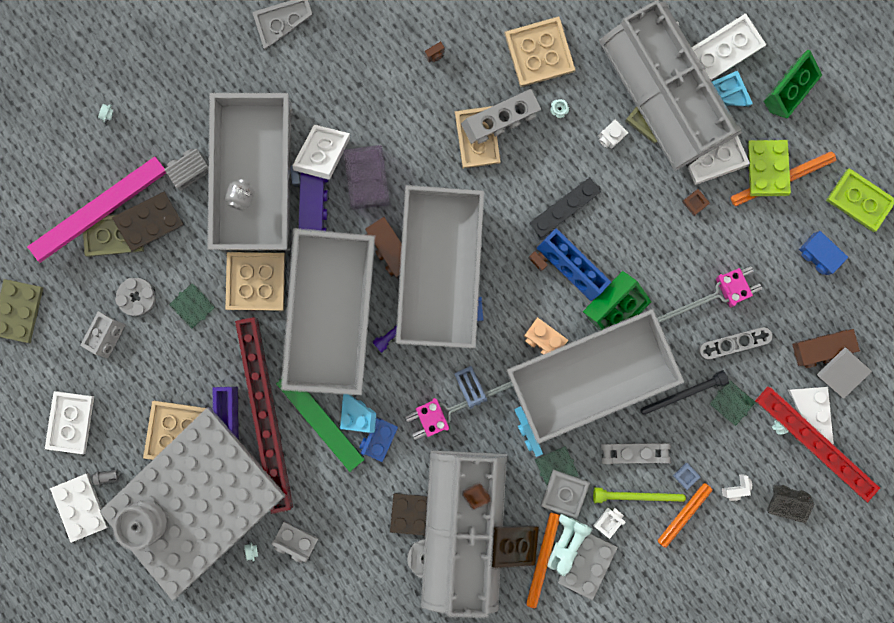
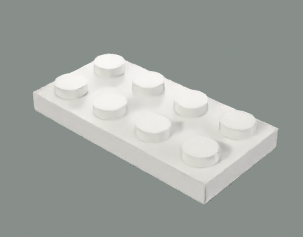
(728, 46)

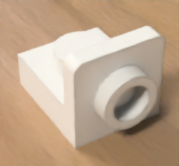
(612, 135)

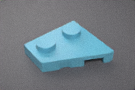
(356, 415)

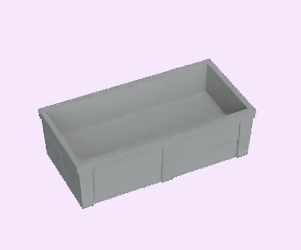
(250, 144)
(327, 312)

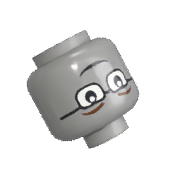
(239, 194)

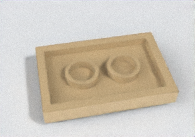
(476, 154)

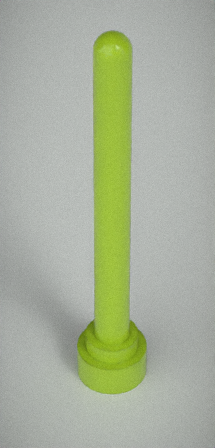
(601, 495)

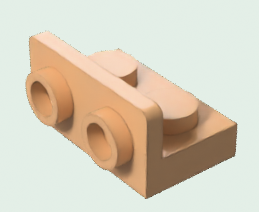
(544, 337)

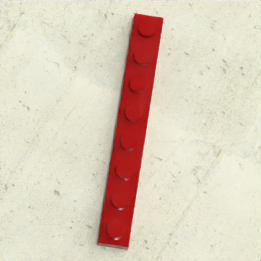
(817, 444)

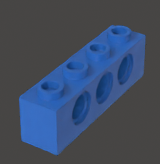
(573, 264)

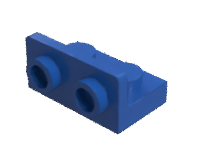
(379, 442)

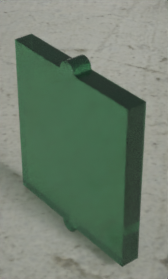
(192, 305)
(732, 403)
(557, 460)

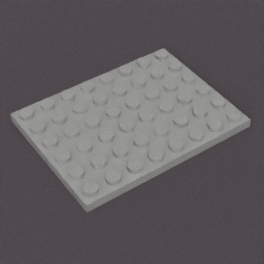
(209, 500)

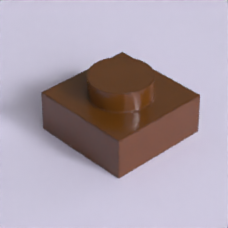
(435, 52)
(695, 202)
(538, 260)
(476, 496)

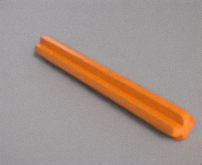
(543, 559)

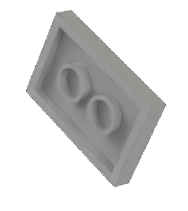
(589, 566)

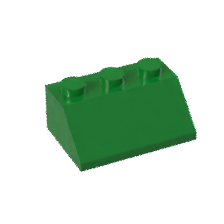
(793, 86)
(617, 303)

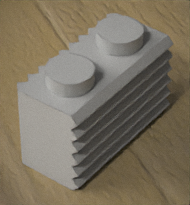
(187, 169)

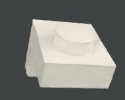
(735, 493)
(609, 522)

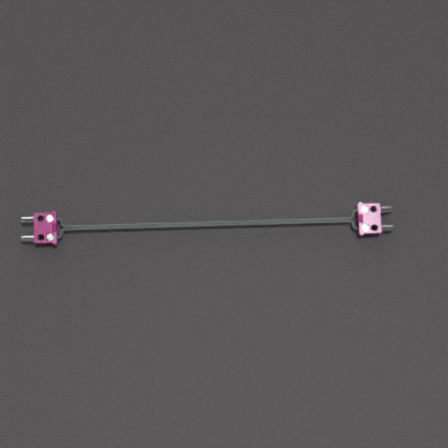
(730, 288)

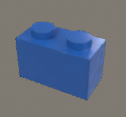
(823, 253)

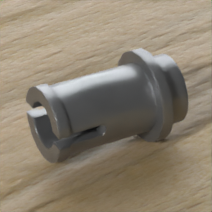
(105, 477)

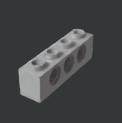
(525, 102)

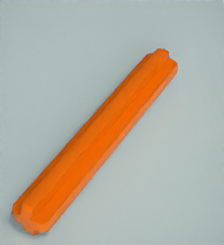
(685, 514)

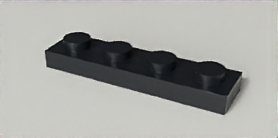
(565, 207)

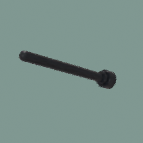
(719, 379)

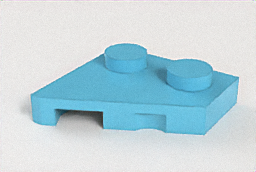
(732, 90)
(525, 429)

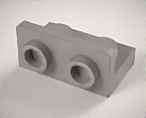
(102, 335)
(294, 542)

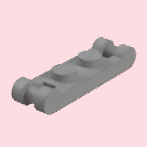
(635, 453)

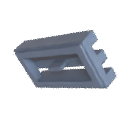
(477, 401)

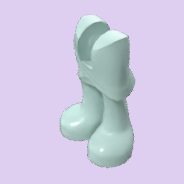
(563, 557)

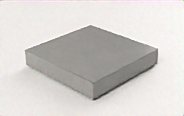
(844, 373)
(565, 494)

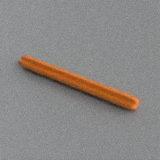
(795, 173)

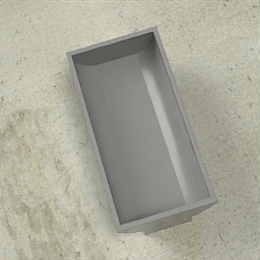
(669, 84)
(440, 267)
(595, 376)
(458, 538)

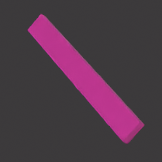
(96, 209)

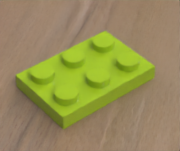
(769, 168)
(861, 200)

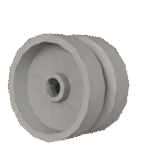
(139, 525)

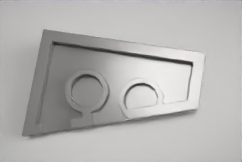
(280, 19)

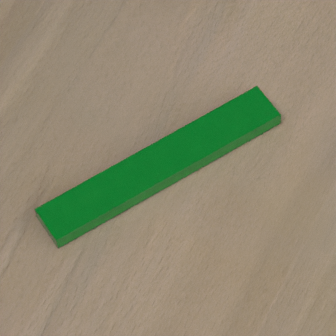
(324, 427)

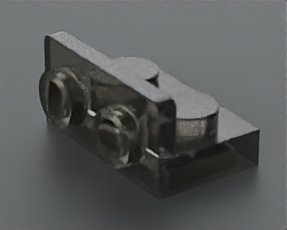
(790, 503)

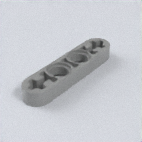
(734, 342)

